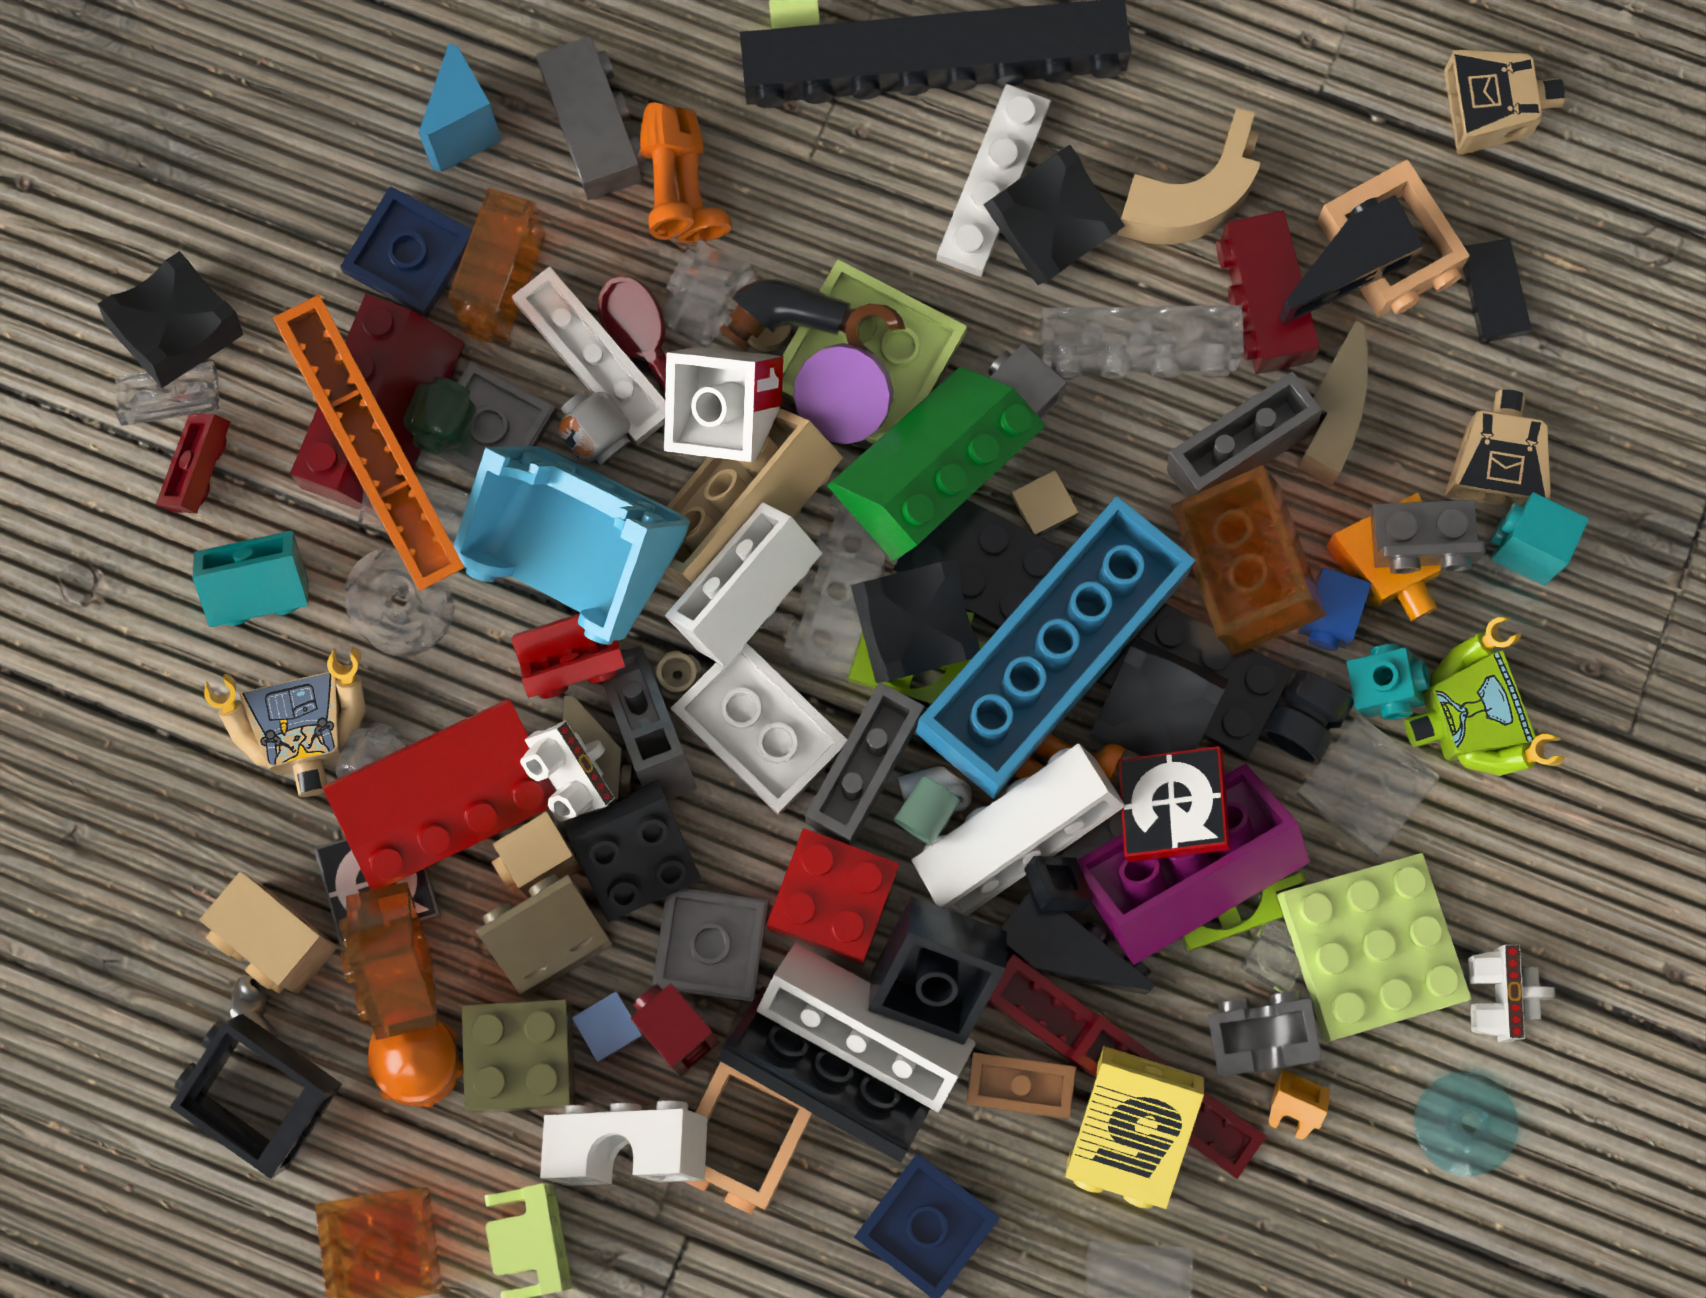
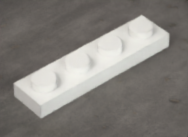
(997, 166)
(591, 352)

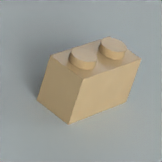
(533, 855)

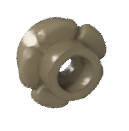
(673, 662)

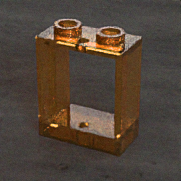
(496, 265)

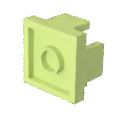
(530, 1241)

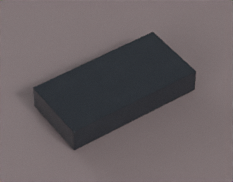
(1495, 291)

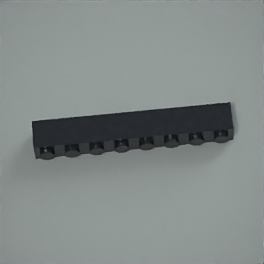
(935, 52)

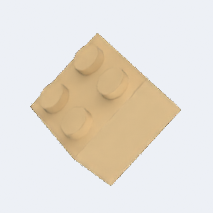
(267, 932)

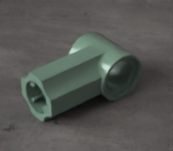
(927, 811)

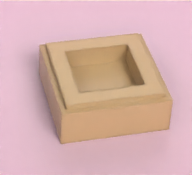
(1044, 504)

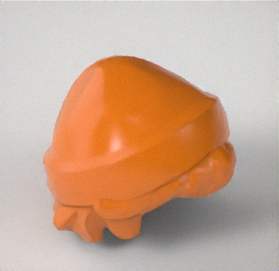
(416, 1065)

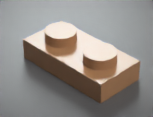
(1021, 1085)

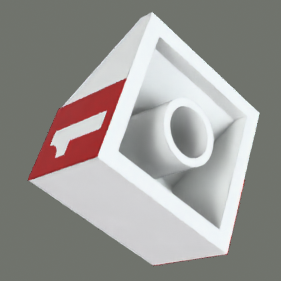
(720, 402)

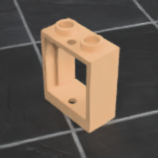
(1441, 274)
(738, 1193)

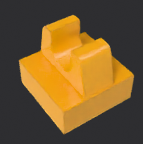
(1299, 1100)

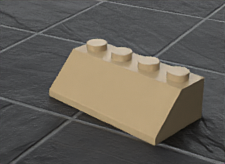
(728, 491)

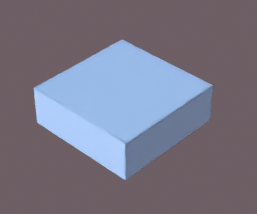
(607, 1027)

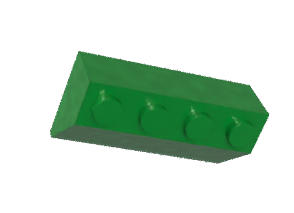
(935, 459)

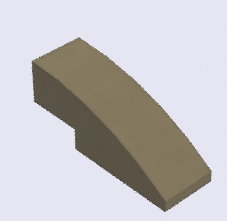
(1342, 406)

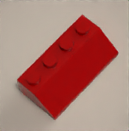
(438, 796)

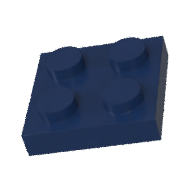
(407, 252)
(927, 1227)

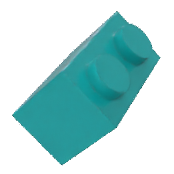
(1537, 538)
(250, 579)

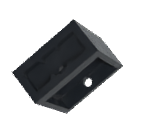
(194, 1105)

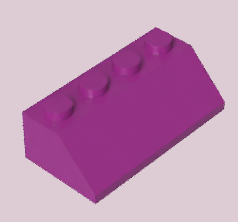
(1167, 898)

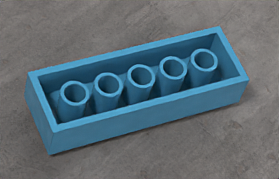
(1054, 647)

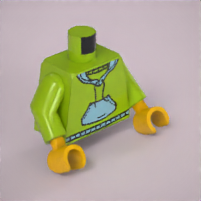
(1479, 710)

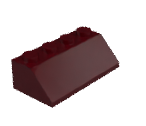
(394, 355)

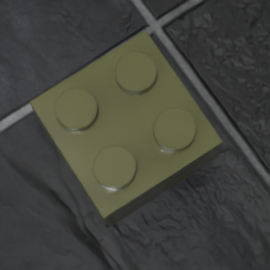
(518, 1056)

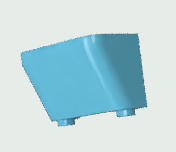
(568, 536)

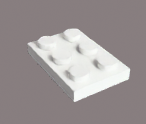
(760, 727)

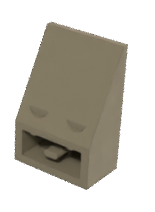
(543, 935)

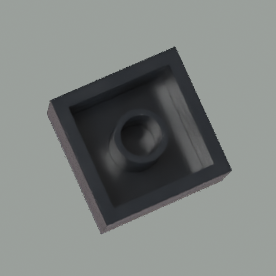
(938, 970)

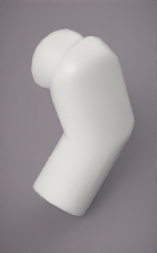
(944, 777)

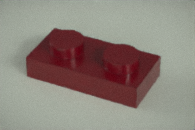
(193, 463)

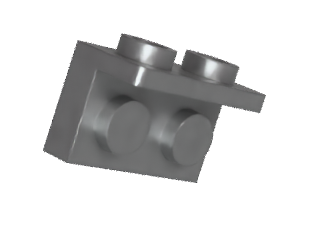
(1425, 535)

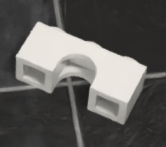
(584, 1144)

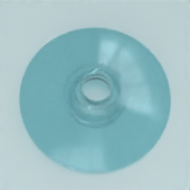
(1440, 1127)

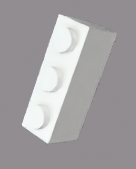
(744, 584)

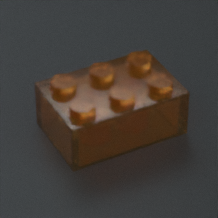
(1248, 560)

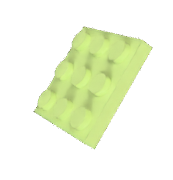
(911, 356)
(1373, 947)

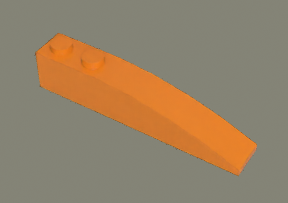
(368, 442)

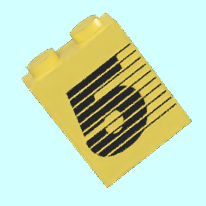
(1135, 1129)

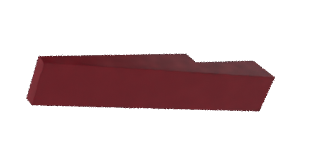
(1080, 1037)

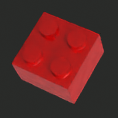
(833, 896)

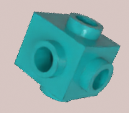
(1388, 682)

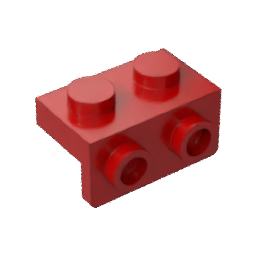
(561, 656)

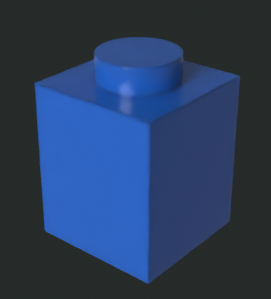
(1344, 602)

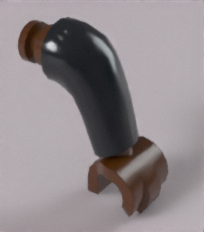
(782, 303)

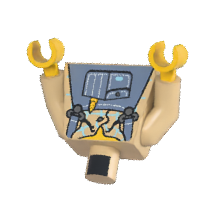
(297, 721)

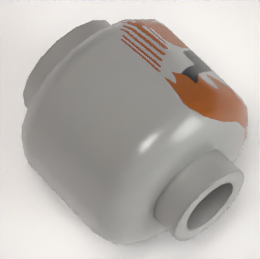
(594, 427)

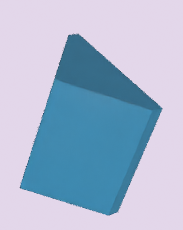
(457, 115)

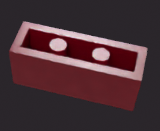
(1262, 277)
(673, 1027)

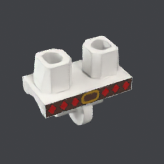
(570, 767)
(1506, 1016)

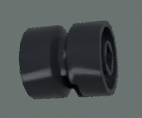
(1305, 722)

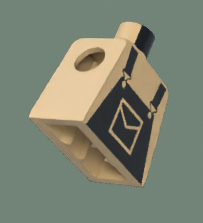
(1496, 98)
(1502, 455)

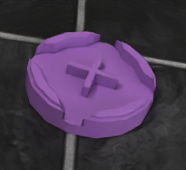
(844, 393)

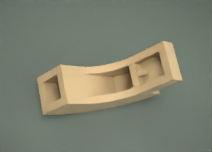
(1187, 211)

